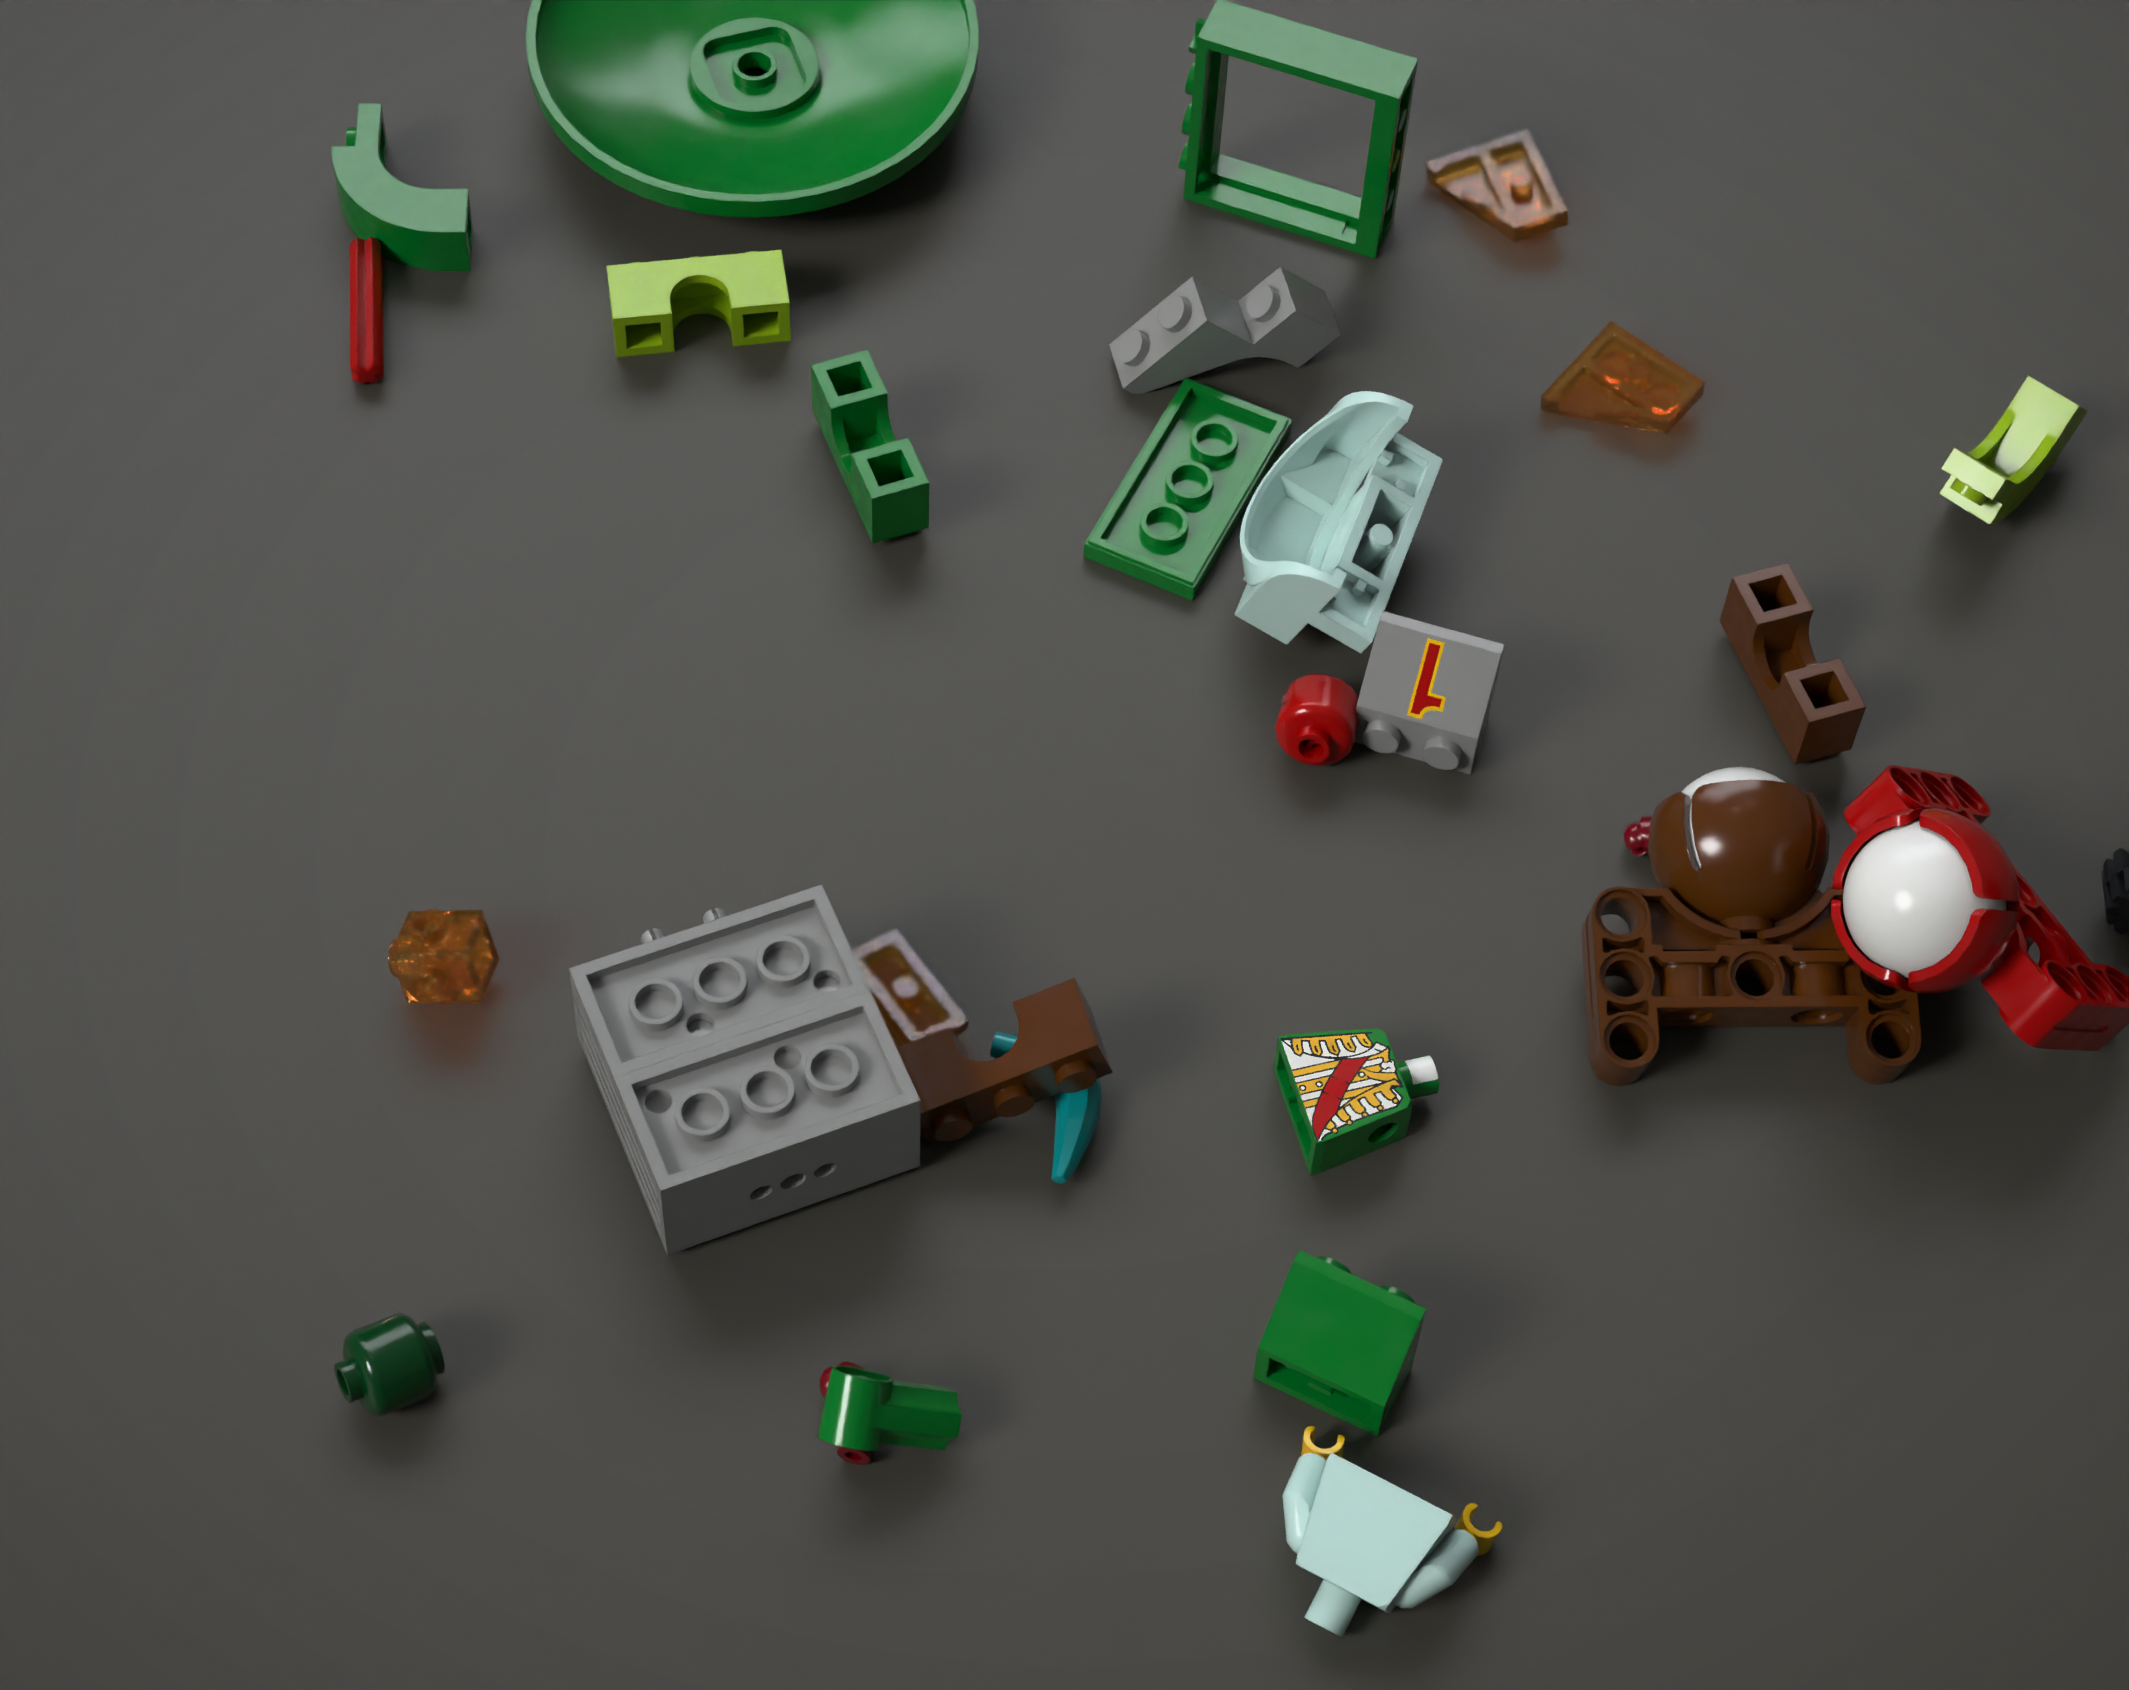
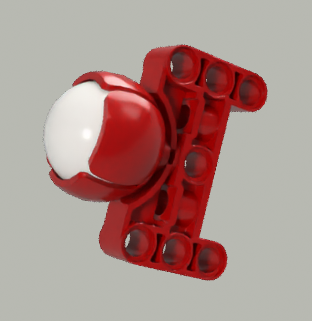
(1942, 904)

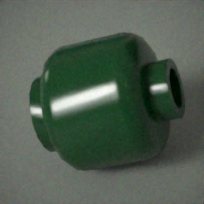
(389, 1364)

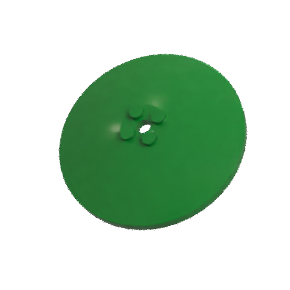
(665, 112)

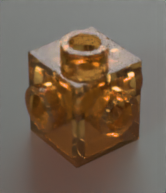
(443, 956)

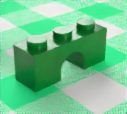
(877, 469)

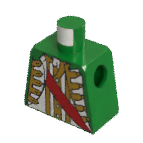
(1348, 1092)

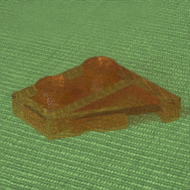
(1503, 185)
(1623, 385)

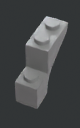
(1206, 329)

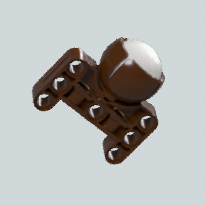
(1734, 899)

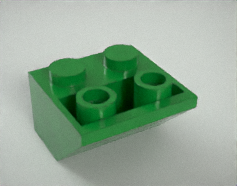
(1340, 1342)

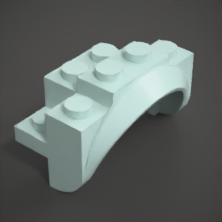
(1318, 548)

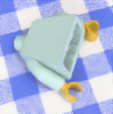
(1371, 1537)

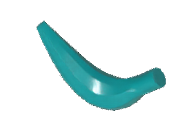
(1075, 1118)

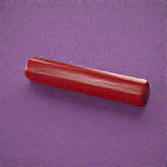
(366, 310)

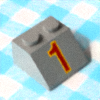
(1427, 692)

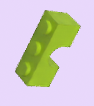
(739, 288)

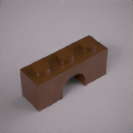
(1807, 701)
(1052, 1055)

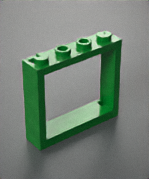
(1276, 197)

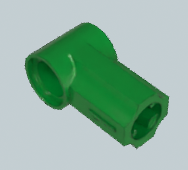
(874, 1409)

